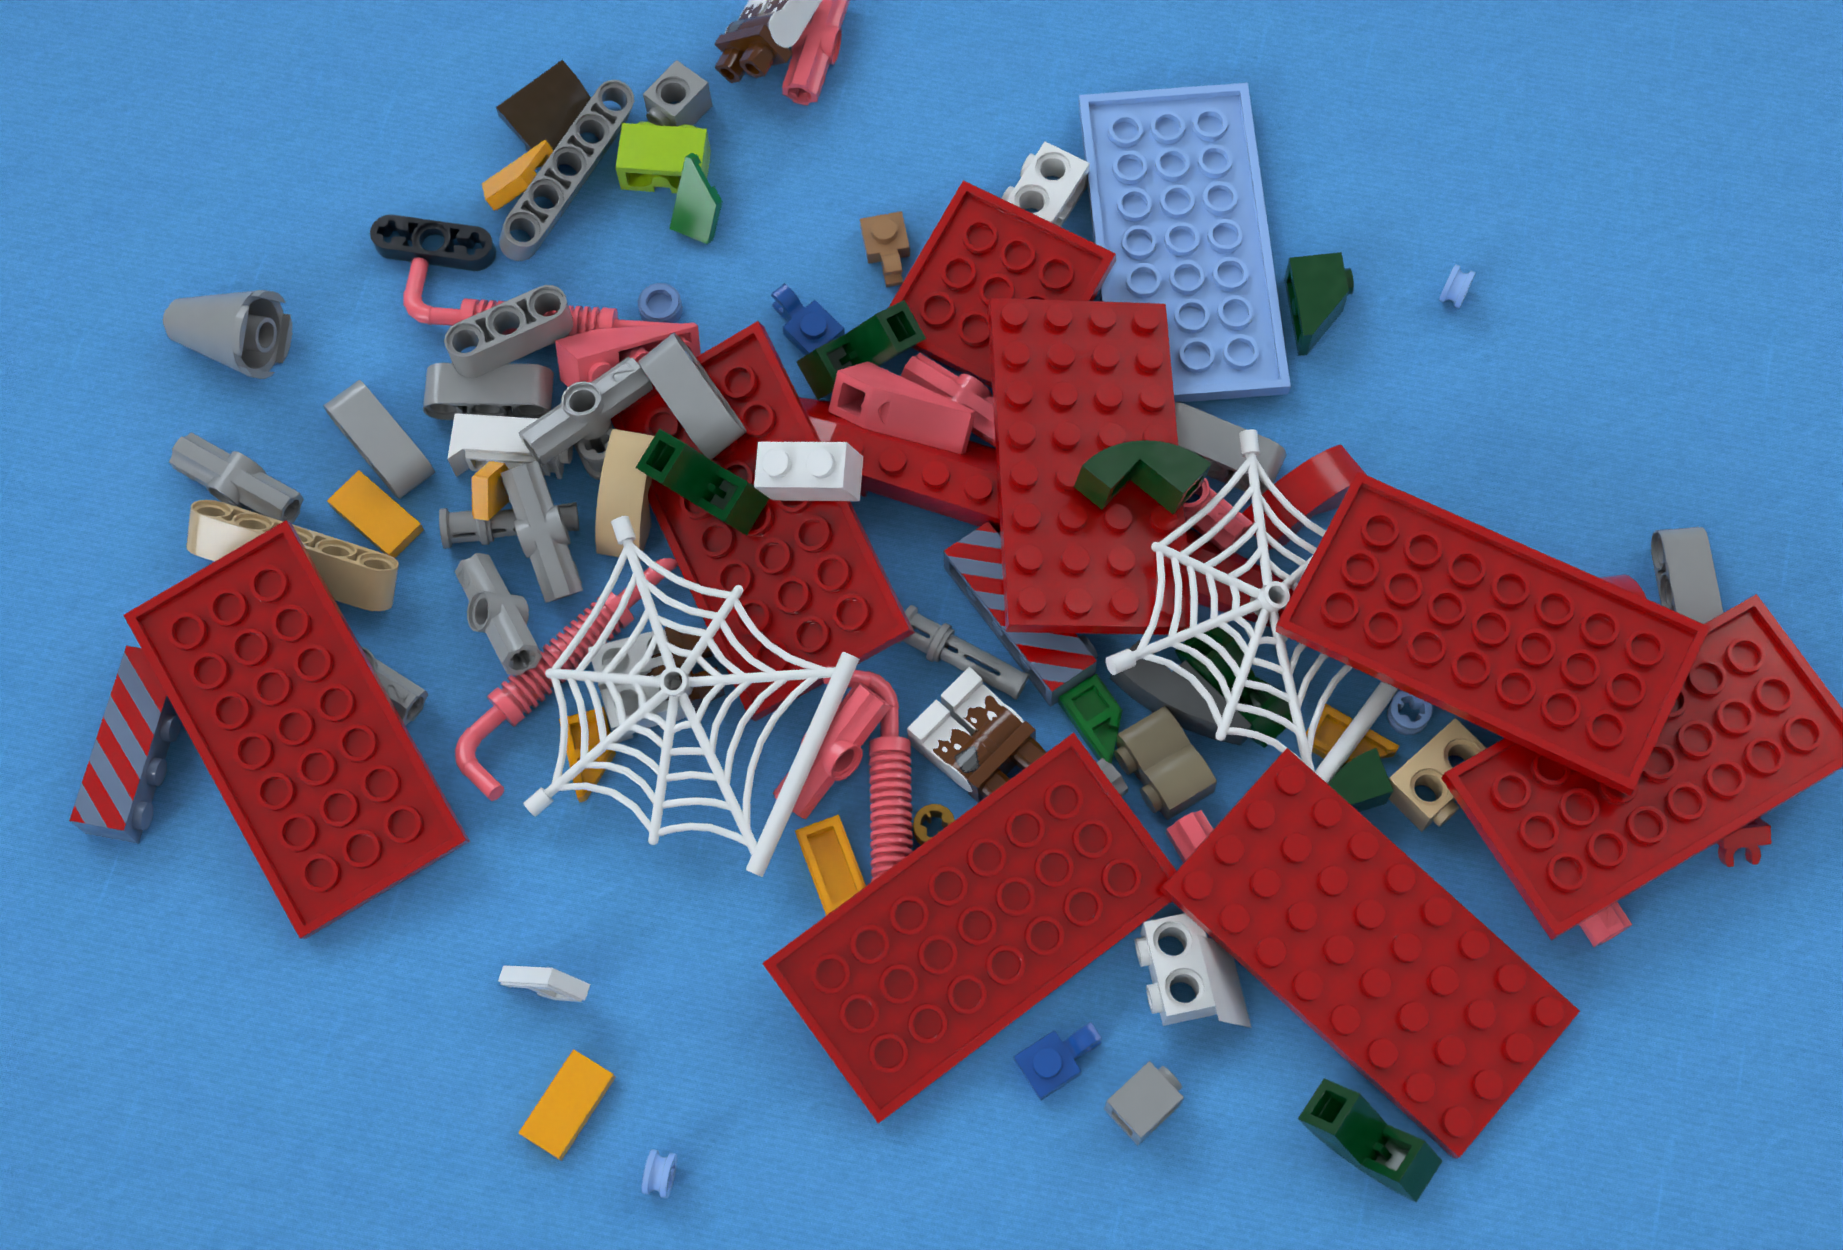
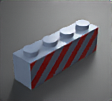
(1052, 659)
(127, 754)

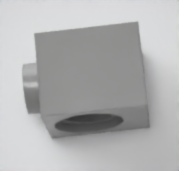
(681, 85)
(1145, 1101)

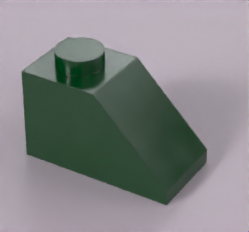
(1316, 295)

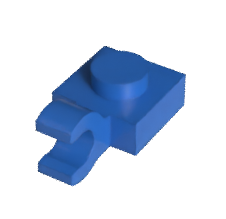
(806, 326)
(1052, 1063)

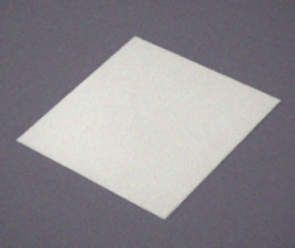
(1224, 983)

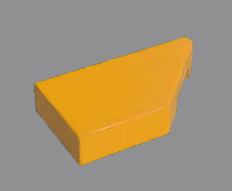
(515, 177)
(574, 747)

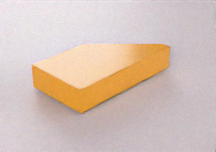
(488, 491)
(1331, 727)

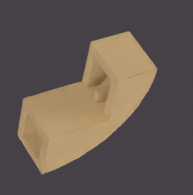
(623, 491)

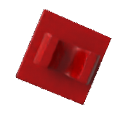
(1750, 837)

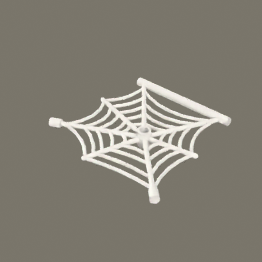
(1265, 604)
(839, 677)

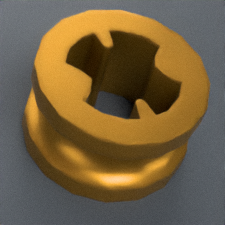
(927, 813)

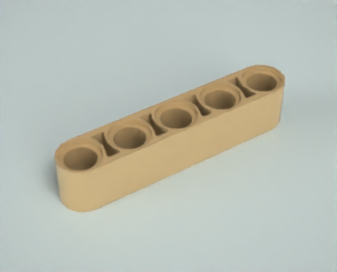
(349, 570)

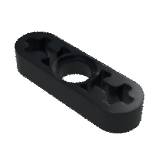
(419, 229)

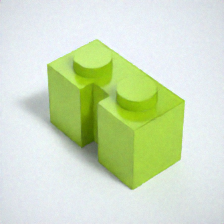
(656, 155)

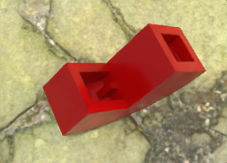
(1311, 488)

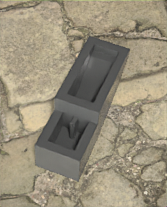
(1158, 686)

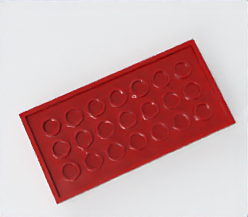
(1064, 390)
(803, 564)
(1494, 632)
(296, 729)
(1735, 746)
(974, 927)
(1370, 952)

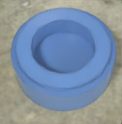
(660, 303)

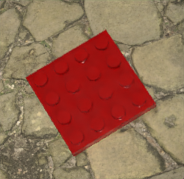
(988, 252)

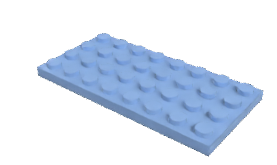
(1189, 229)

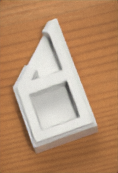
(546, 982)

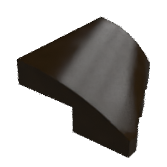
(545, 107)

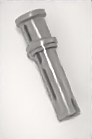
(461, 527)
(936, 648)

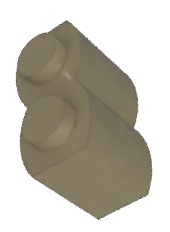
(1165, 764)

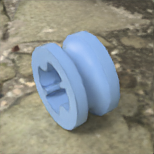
(1457, 286)
(1402, 723)
(659, 1173)

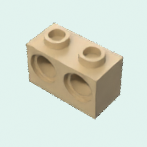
(1427, 770)

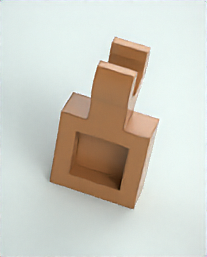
(886, 243)

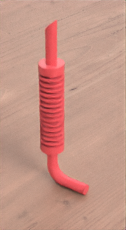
(583, 319)
(531, 686)
(888, 781)

